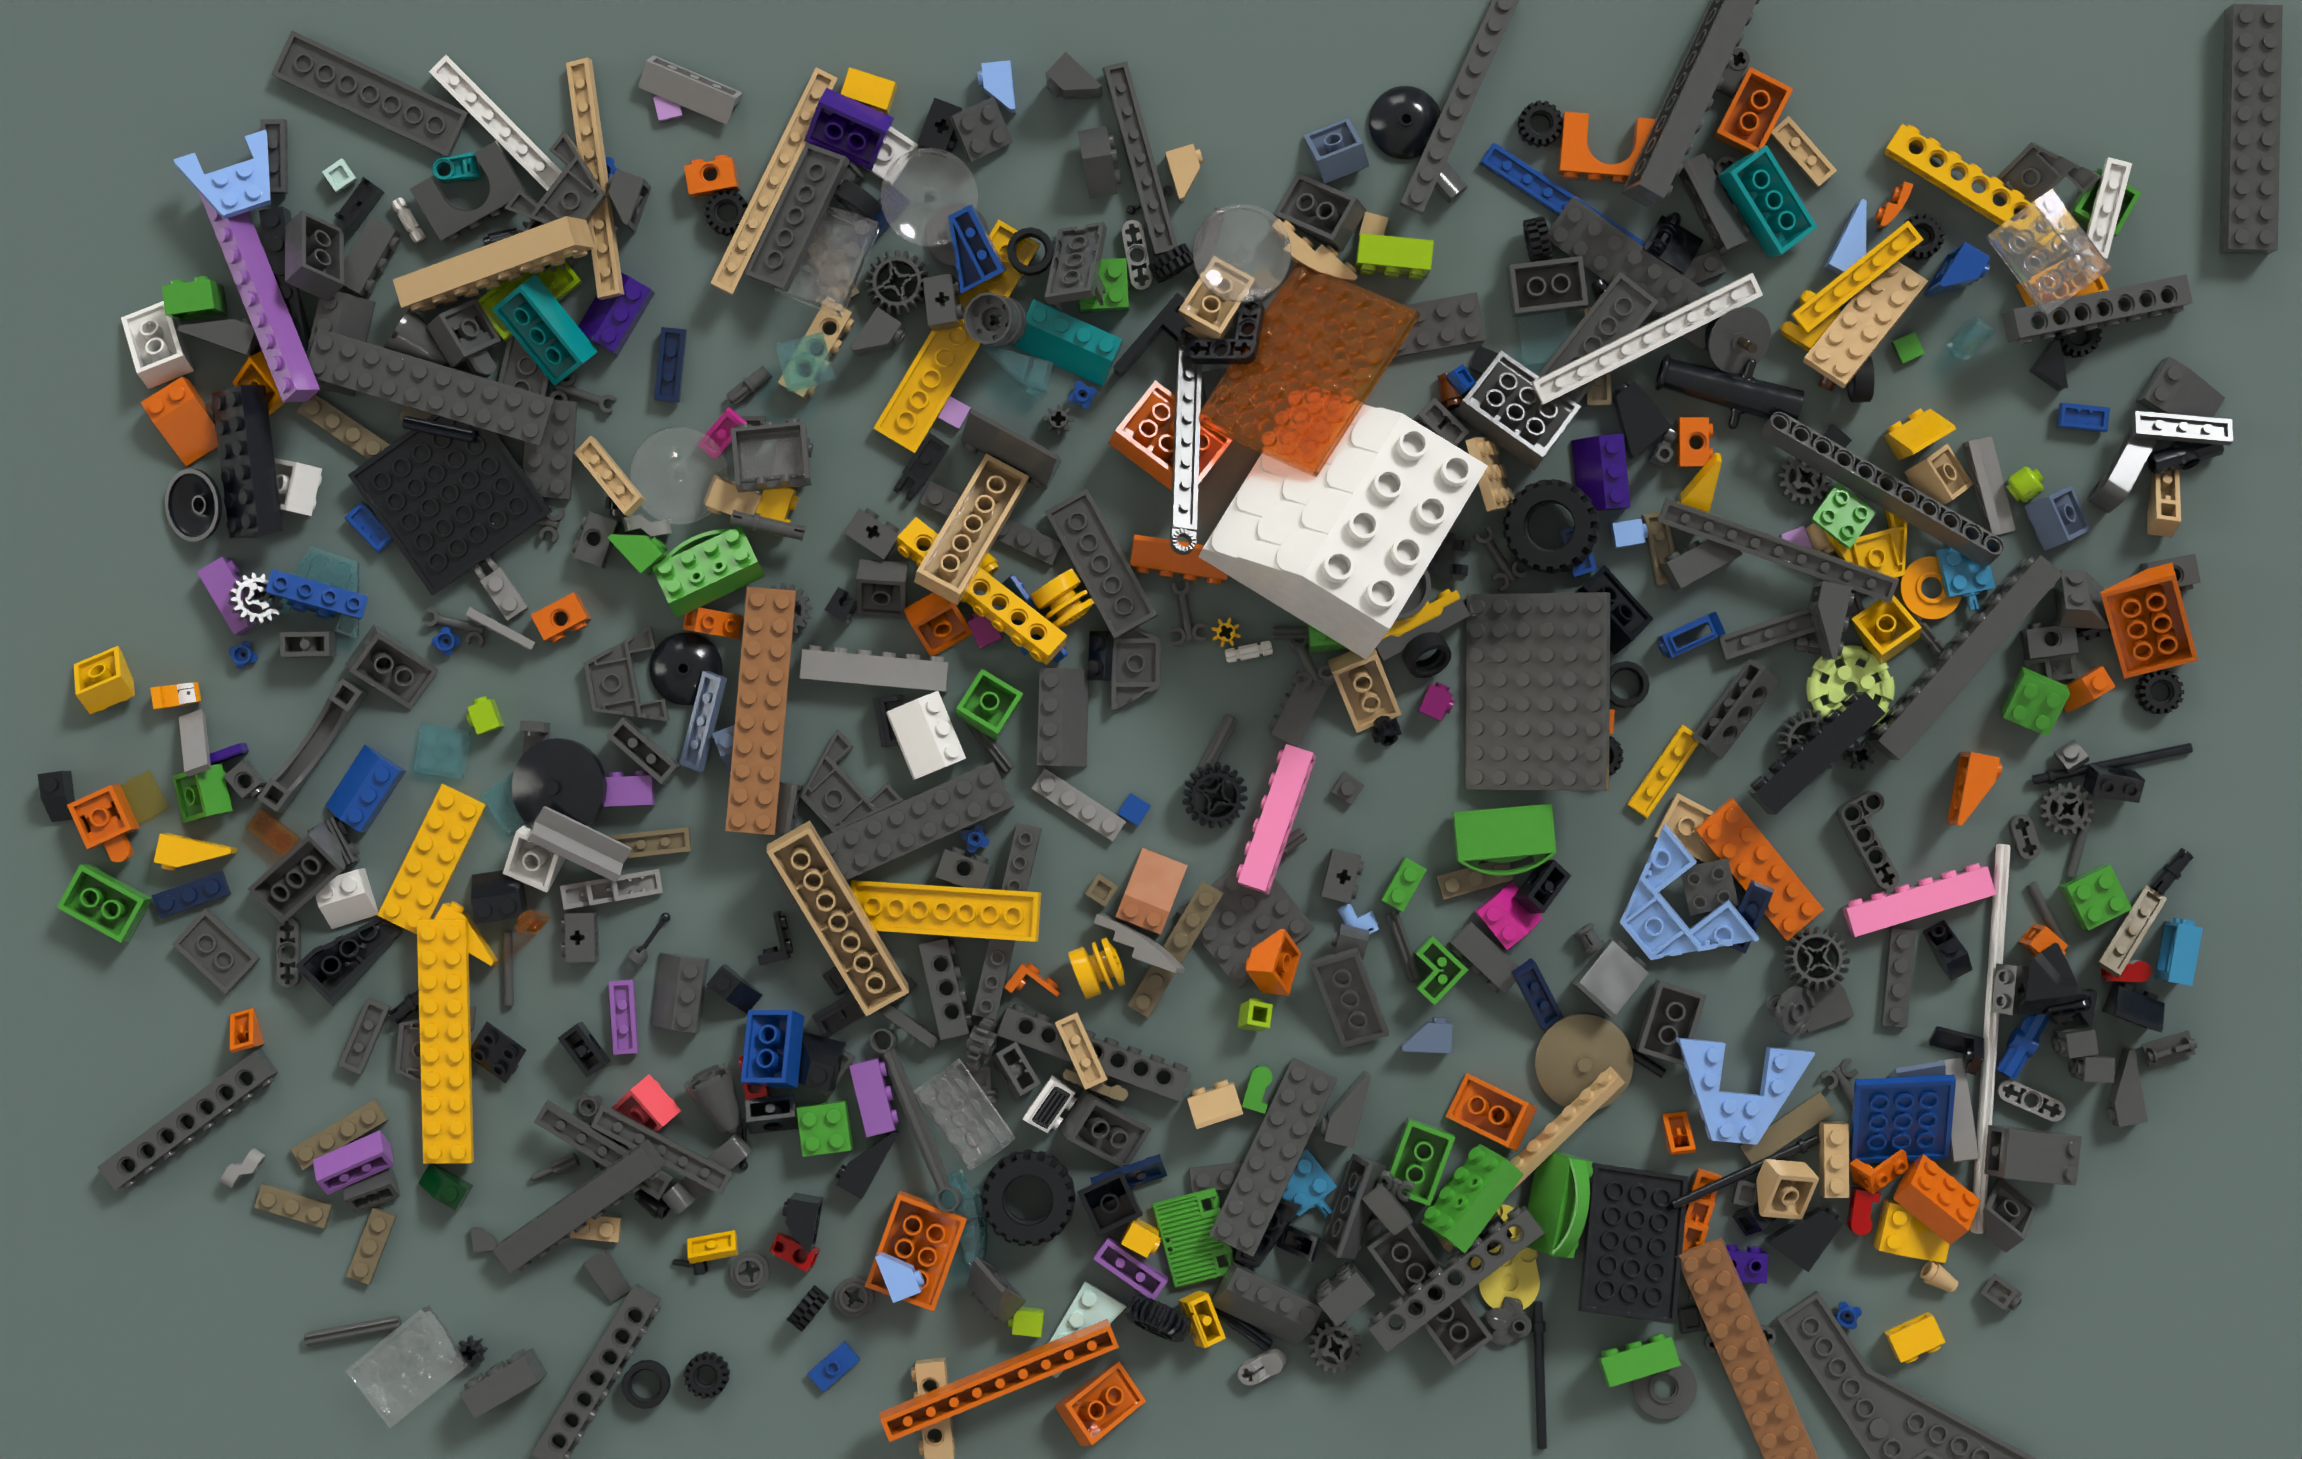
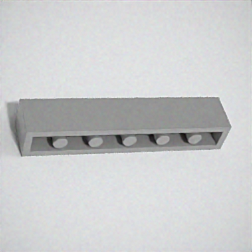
(874, 670)

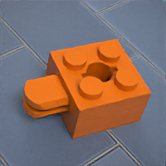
(106, 821)

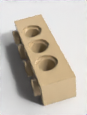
(832, 341)
(942, 1448)

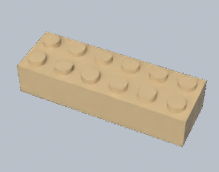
(971, 529)

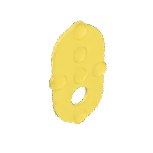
(1515, 1278)

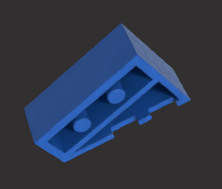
(973, 249)

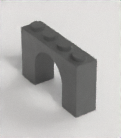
(447, 218)

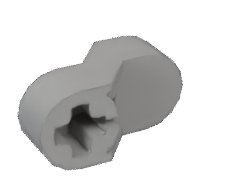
(639, 522)
(236, 1171)
(1272, 1362)

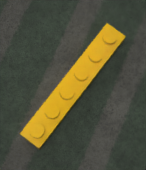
(1857, 276)

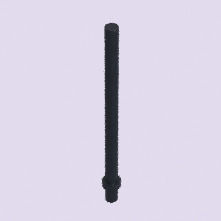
(2050, 775)
(1800, 1146)

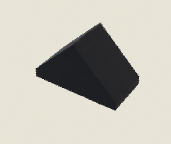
(2051, 367)
(1300, 1242)

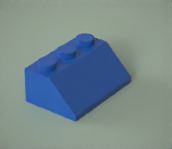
(1959, 269)
(365, 789)
(772, 1048)

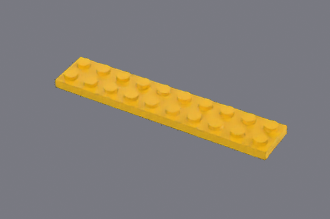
(946, 356)
(445, 1041)

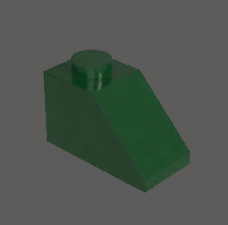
(445, 1186)

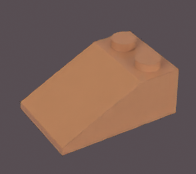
(1151, 891)

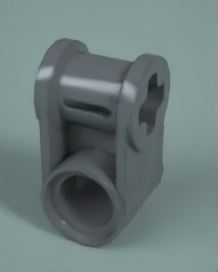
(1734, 74)

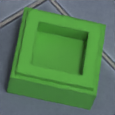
(1908, 347)

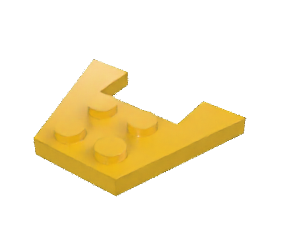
(1879, 550)

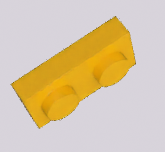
(712, 1246)

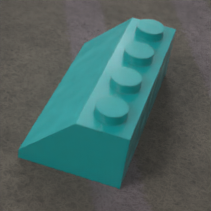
(1767, 201)
(544, 329)
(1069, 343)

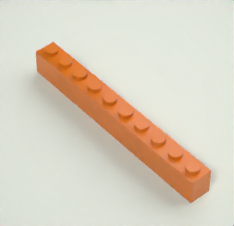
(998, 1380)

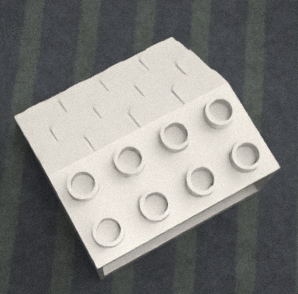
(1354, 537)

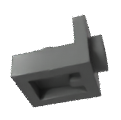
(2002, 1293)

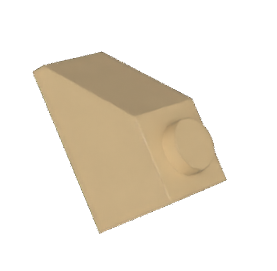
(1184, 168)

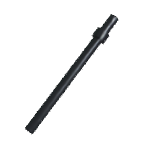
(1538, 1328)

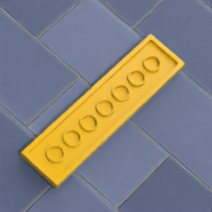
(950, 910)

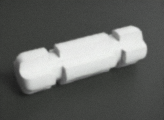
(408, 220)
(1248, 651)

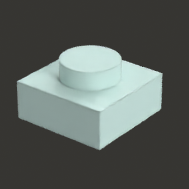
(339, 175)

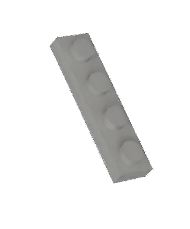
(1078, 804)

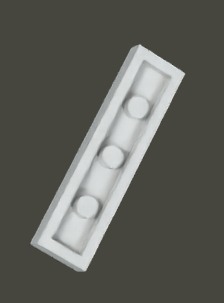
(2108, 204)

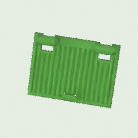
(1186, 1232)

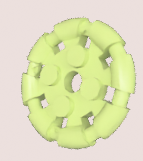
(1849, 673)

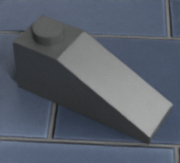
(2126, 1094)

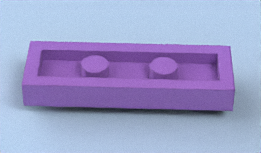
(623, 1017)

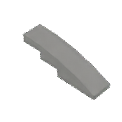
(606, 890)
(1144, 947)
(1963, 1134)

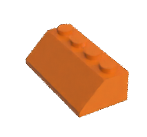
(1157, 555)

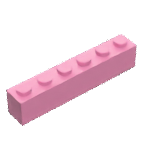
(1276, 818)
(1919, 900)

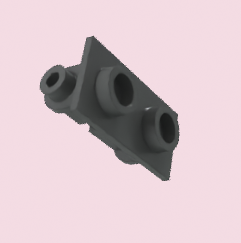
(2169, 1049)

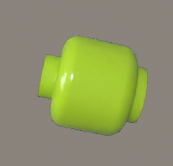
(2025, 484)

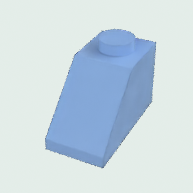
(998, 83)
(899, 1277)

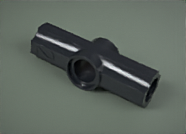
(2182, 455)

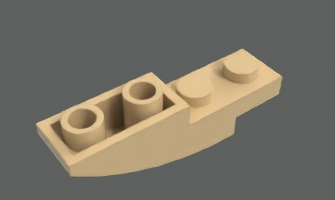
(1321, 260)

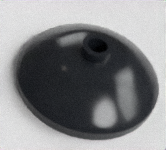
(1391, 133)
(193, 505)
(681, 649)

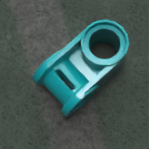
(459, 168)

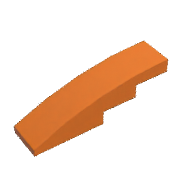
(1699, 1211)

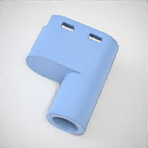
(1364, 921)

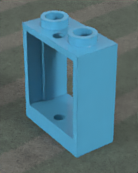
(2178, 951)

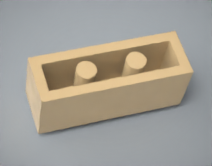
(1834, 1159)

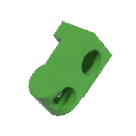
(1259, 1079)

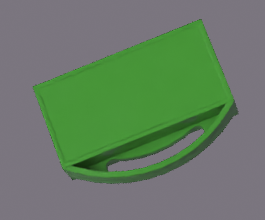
(707, 569)
(1504, 836)
(1471, 1197)
(1560, 1203)

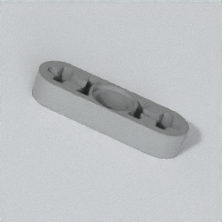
(1139, 237)
(2026, 1090)

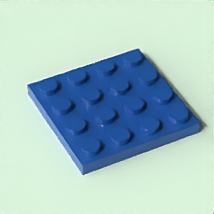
(1902, 1115)

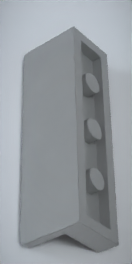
(689, 89)
(1989, 486)
(579, 843)

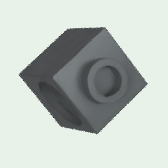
(236, 776)

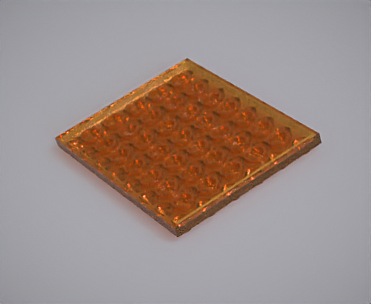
(1313, 369)

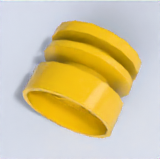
(1062, 599)
(1097, 968)

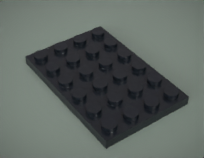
(1633, 1244)

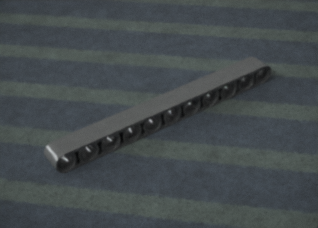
(1882, 488)

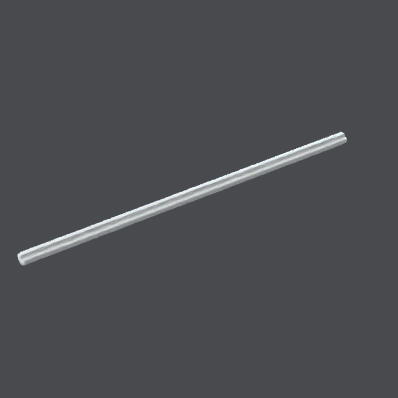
(1990, 1033)

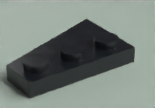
(1280, 1221)

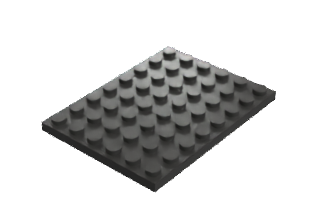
(1538, 691)

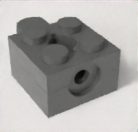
(476, 338)

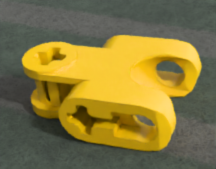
(1797, 334)

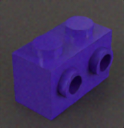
(1749, 1263)

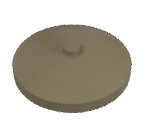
(1577, 1052)

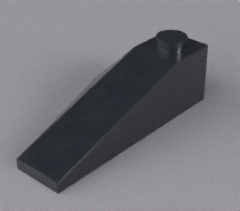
(341, 963)

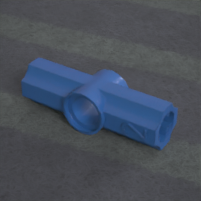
(2022, 1044)

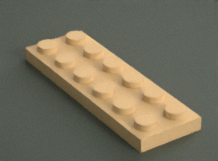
(1864, 323)

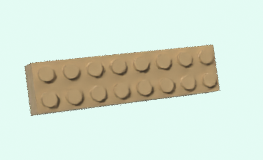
(494, 264)
(837, 918)

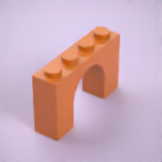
(1577, 159)

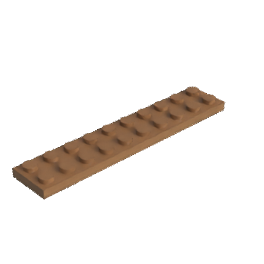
(761, 711)
(1745, 1352)

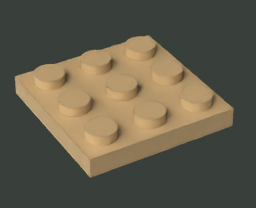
(1492, 483)

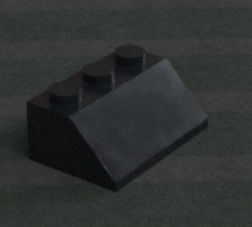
(1626, 613)

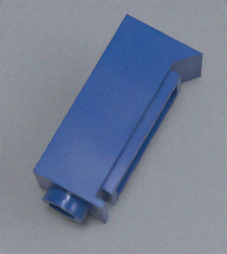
(1668, 646)

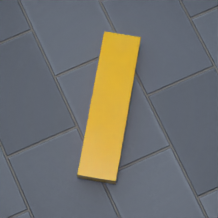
(1663, 772)

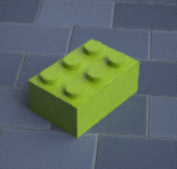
(1394, 256)

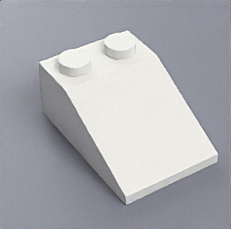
(156, 345)

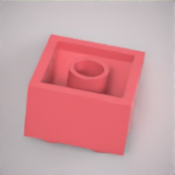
(648, 1104)

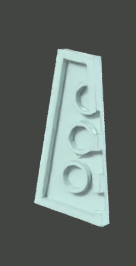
(1088, 1308)

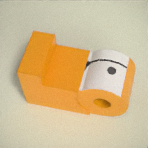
(175, 695)

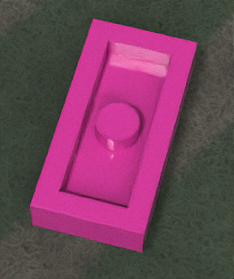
(721, 429)

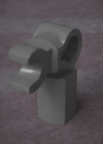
(1663, 453)

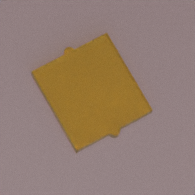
(144, 796)

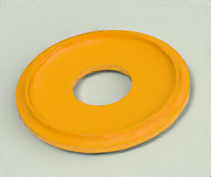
(1914, 598)

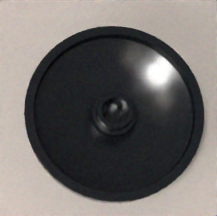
(561, 777)

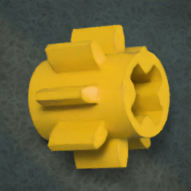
(1223, 639)

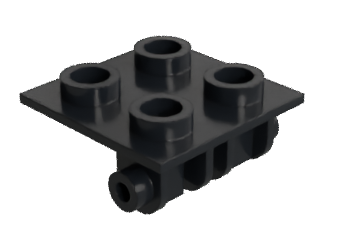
(1673, 243)
(496, 1052)

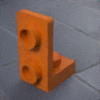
(713, 622)
(1018, 980)
(1880, 1176)

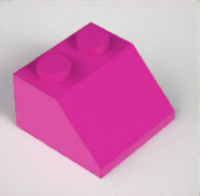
(1506, 917)

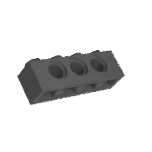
(1735, 708)
(946, 1026)

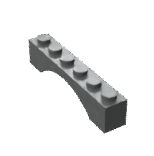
(329, 724)

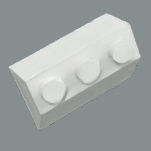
(925, 735)

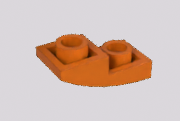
(1889, 210)

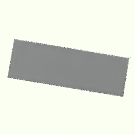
(500, 628)
(194, 742)

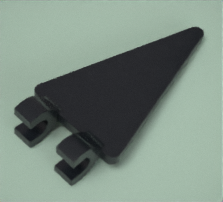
(1442, 562)

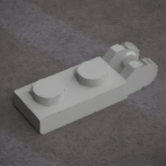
(501, 590)

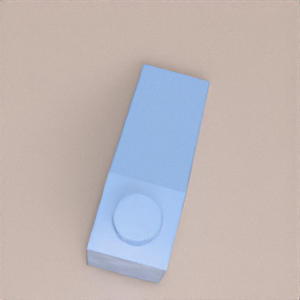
(1852, 241)

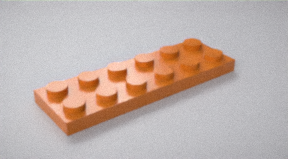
(1751, 857)

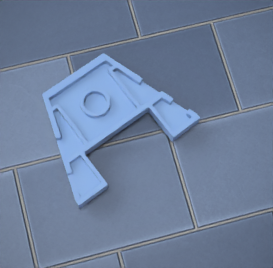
(237, 186)

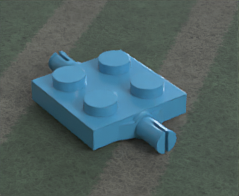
(1963, 576)
(1310, 1185)

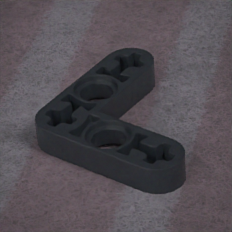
(1240, 342)

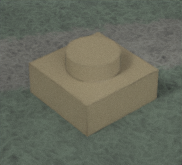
(1101, 890)

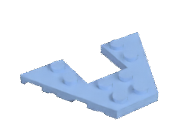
(1657, 925)
(1740, 1115)

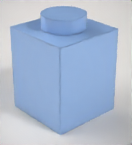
(1628, 533)

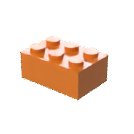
(1752, 112)
(1937, 1199)

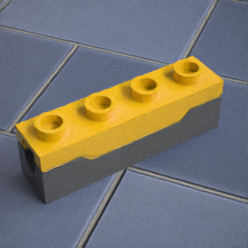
(1432, 618)

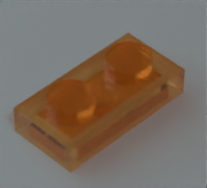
(272, 832)
(531, 922)

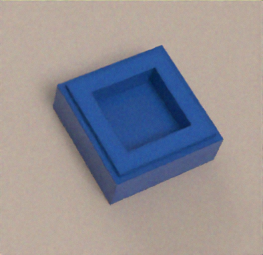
(1461, 379)
(1134, 809)

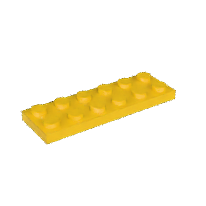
(432, 858)

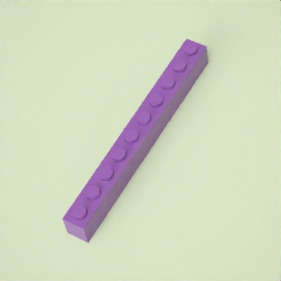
(264, 305)

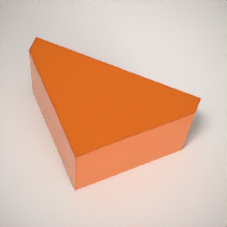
(244, 1030)
(1678, 1133)

